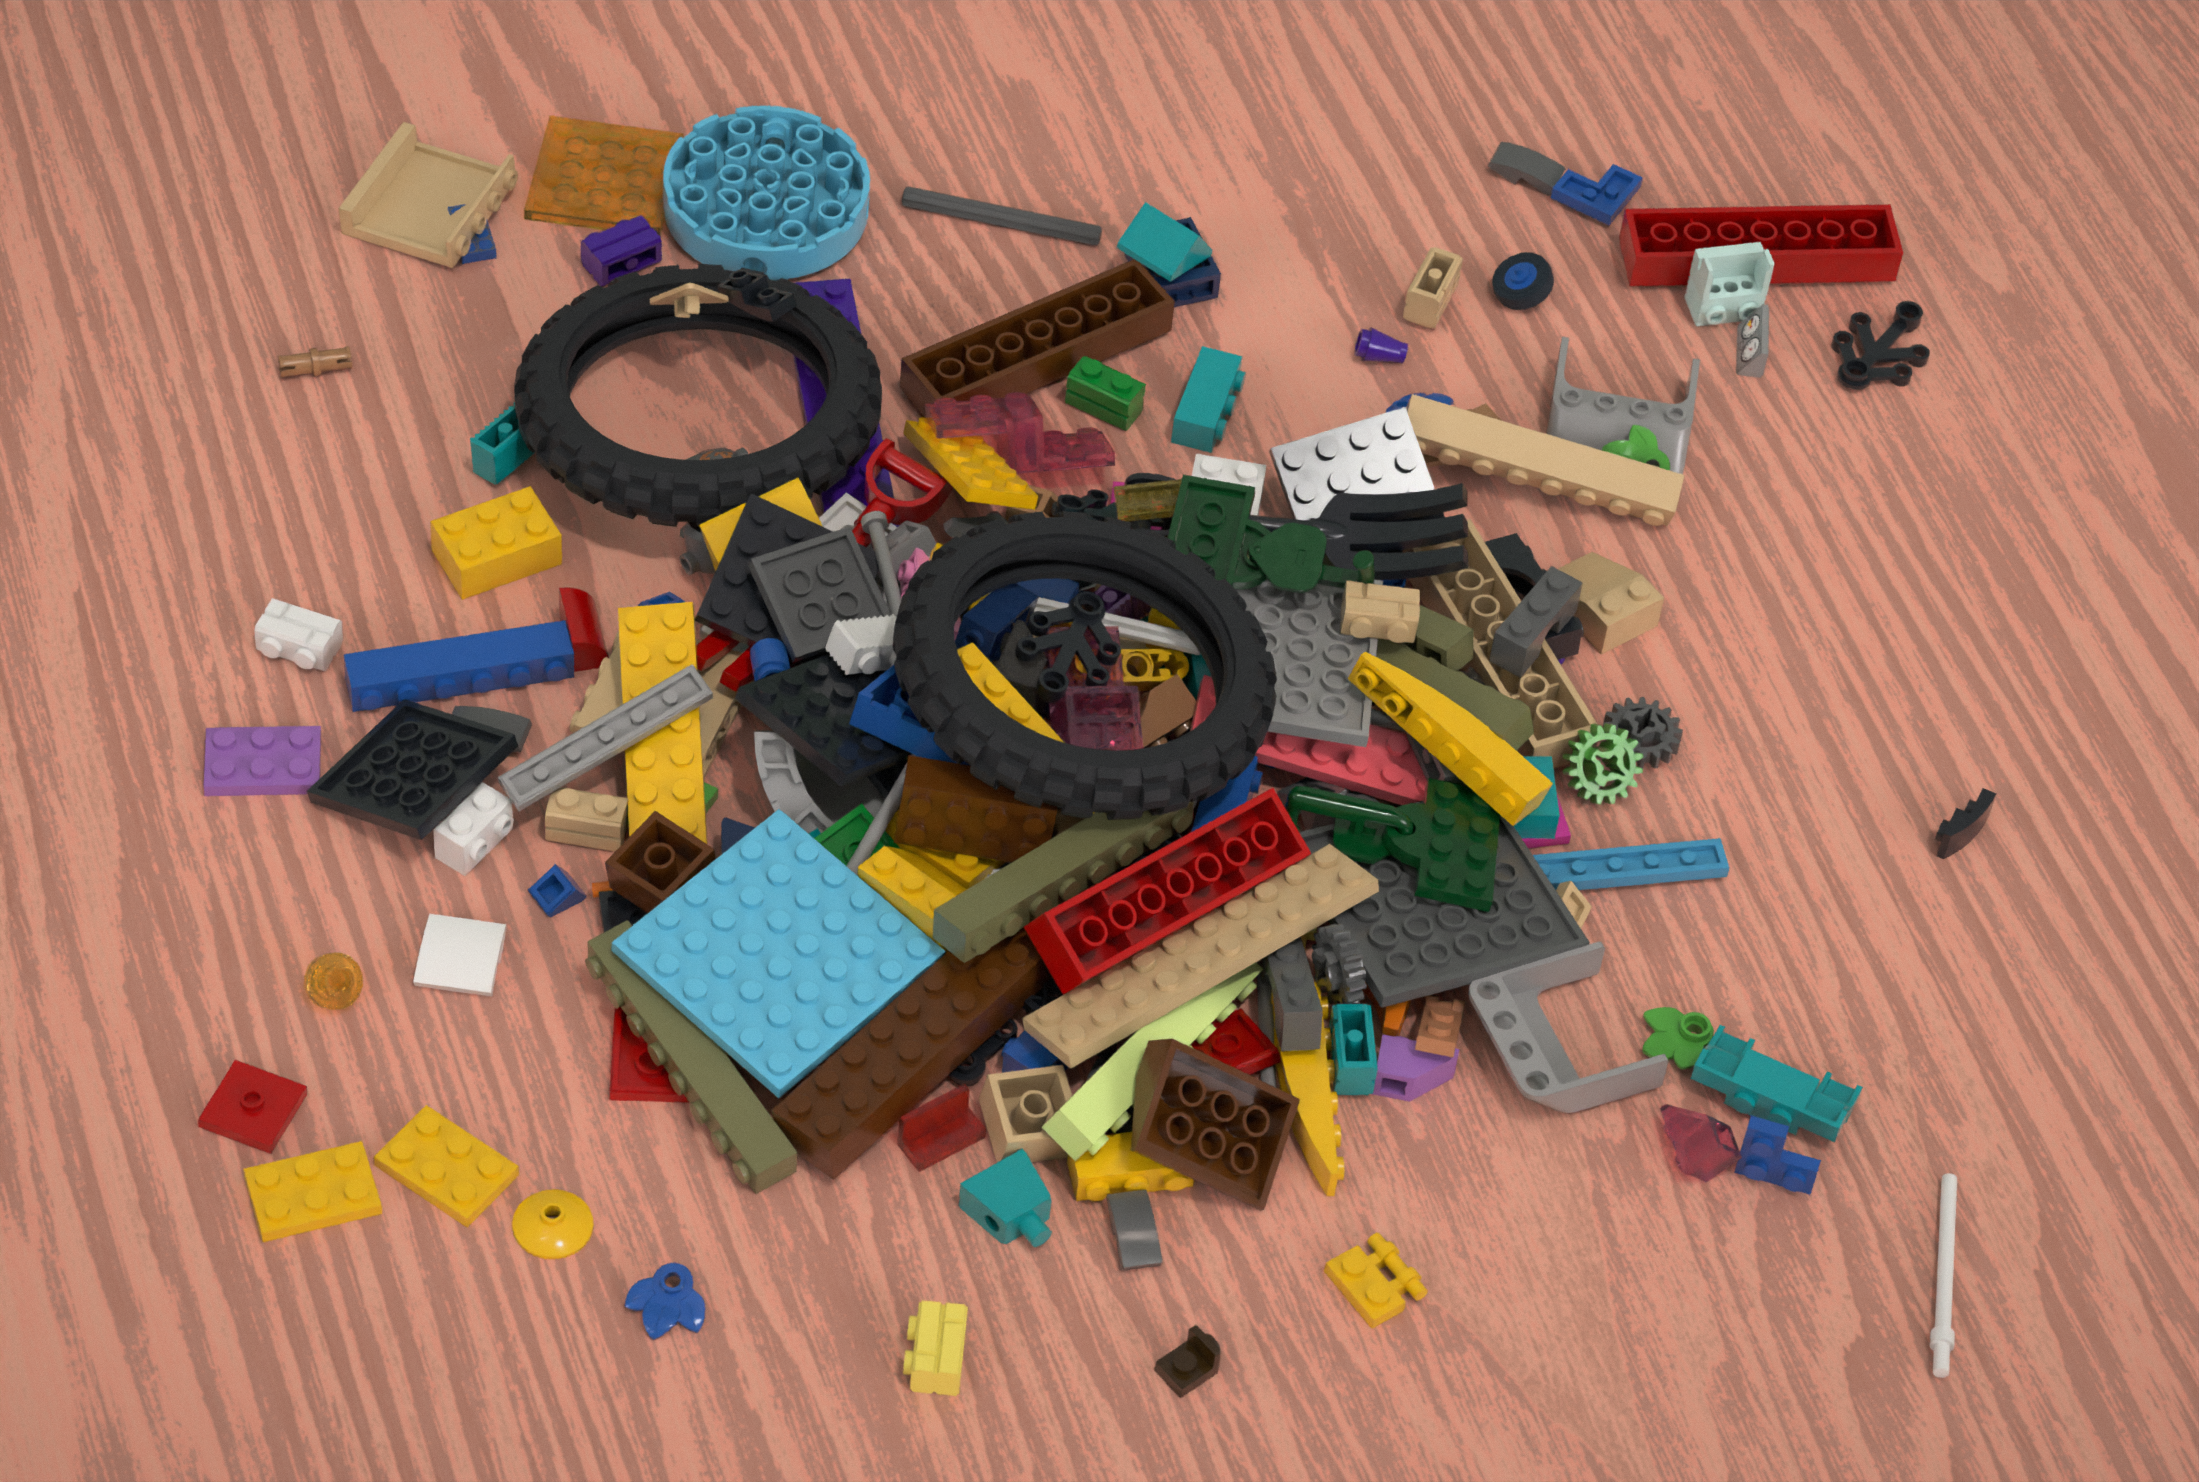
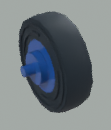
(1523, 281)

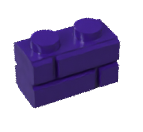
(621, 250)

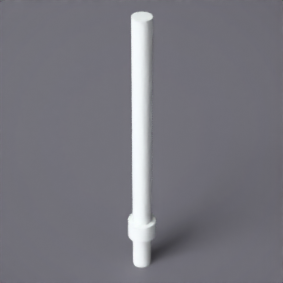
(1942, 1336)

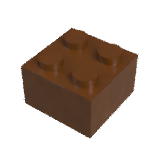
(656, 862)

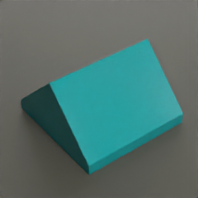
(1162, 243)

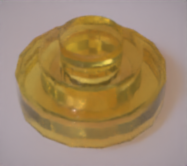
(333, 981)

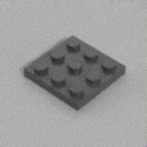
(814, 587)

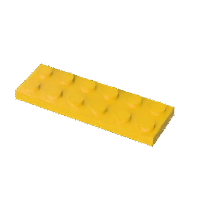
(971, 467)

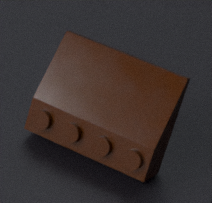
(1210, 1121)

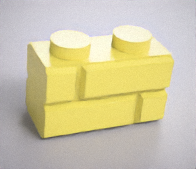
(937, 1348)

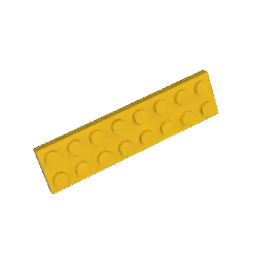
(666, 766)

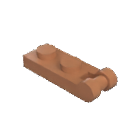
(1440, 1026)

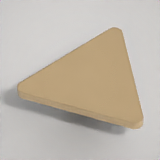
(688, 299)

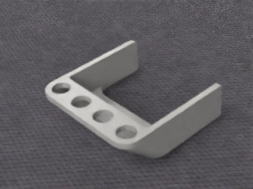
(1602, 417)
(1530, 1047)

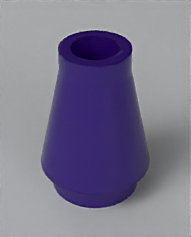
(1377, 346)

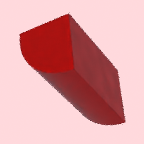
(583, 627)

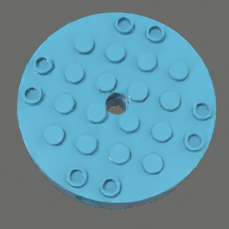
(766, 192)

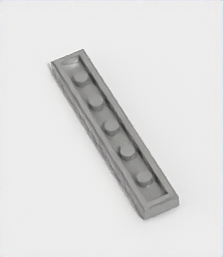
(605, 737)

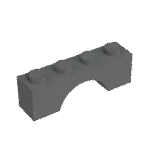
(1294, 997)

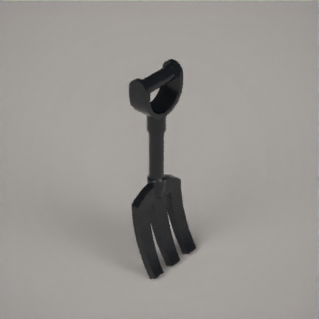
(1349, 531)

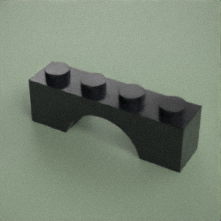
(1523, 574)

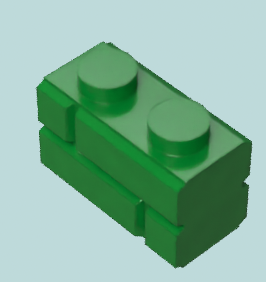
(1105, 393)

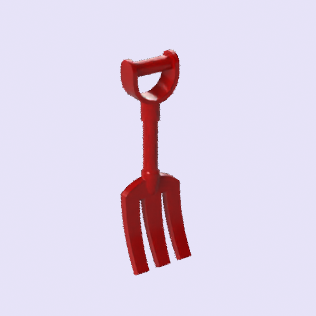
(896, 511)

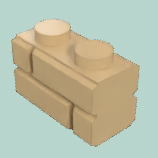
(1432, 287)
(1380, 612)
(586, 819)

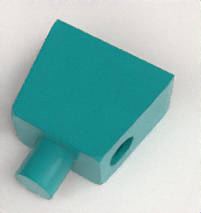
(1009, 1200)

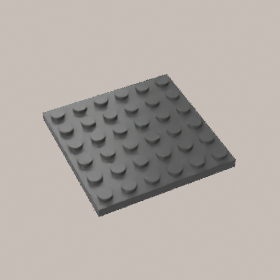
(1435, 946)

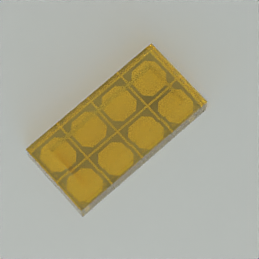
(1146, 500)

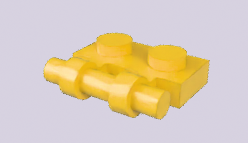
(1367, 1288)

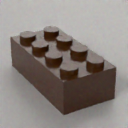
(960, 814)

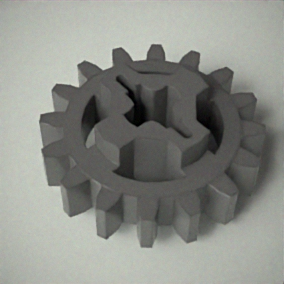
(1652, 728)
(1338, 965)

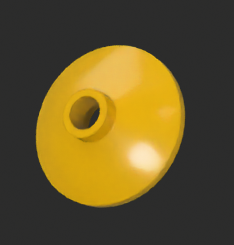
(552, 1237)

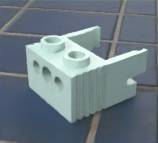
(1728, 282)

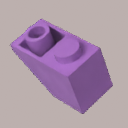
(1409, 1072)

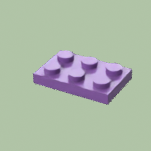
(261, 760)

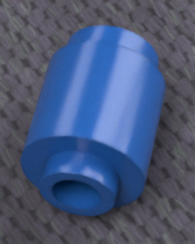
(768, 658)

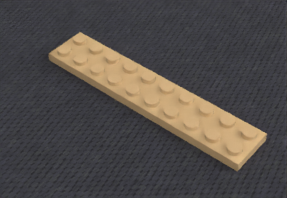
(1200, 955)

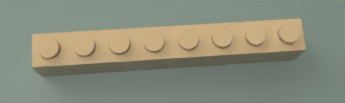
(1545, 461)

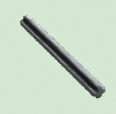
(1002, 216)

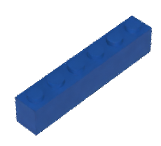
(459, 665)

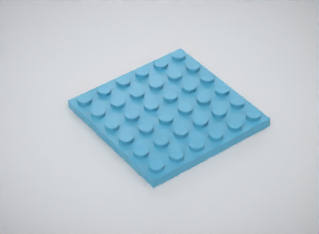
(777, 952)

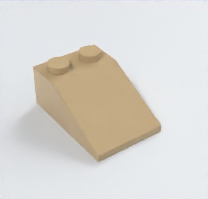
(1613, 601)

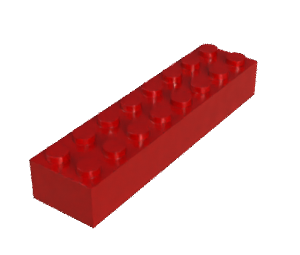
(1804, 241)
(1166, 890)

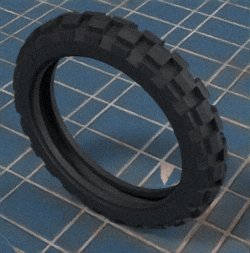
(692, 489)
(1057, 772)

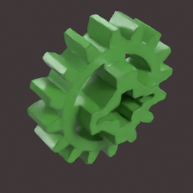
(1615, 753)

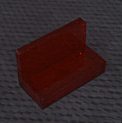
(939, 1129)

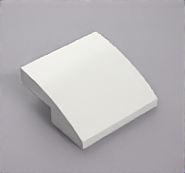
(460, 955)

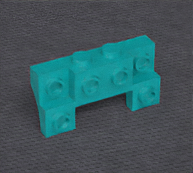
(1773, 1089)

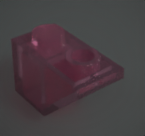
(1700, 1142)

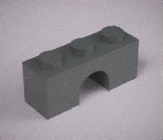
(1544, 608)

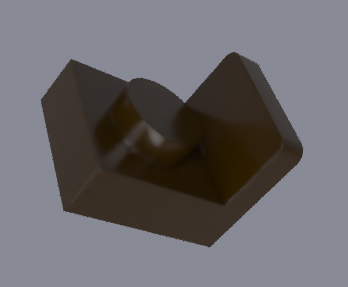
(1190, 1362)

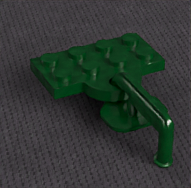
(1216, 526)
(1446, 837)

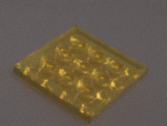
(599, 174)

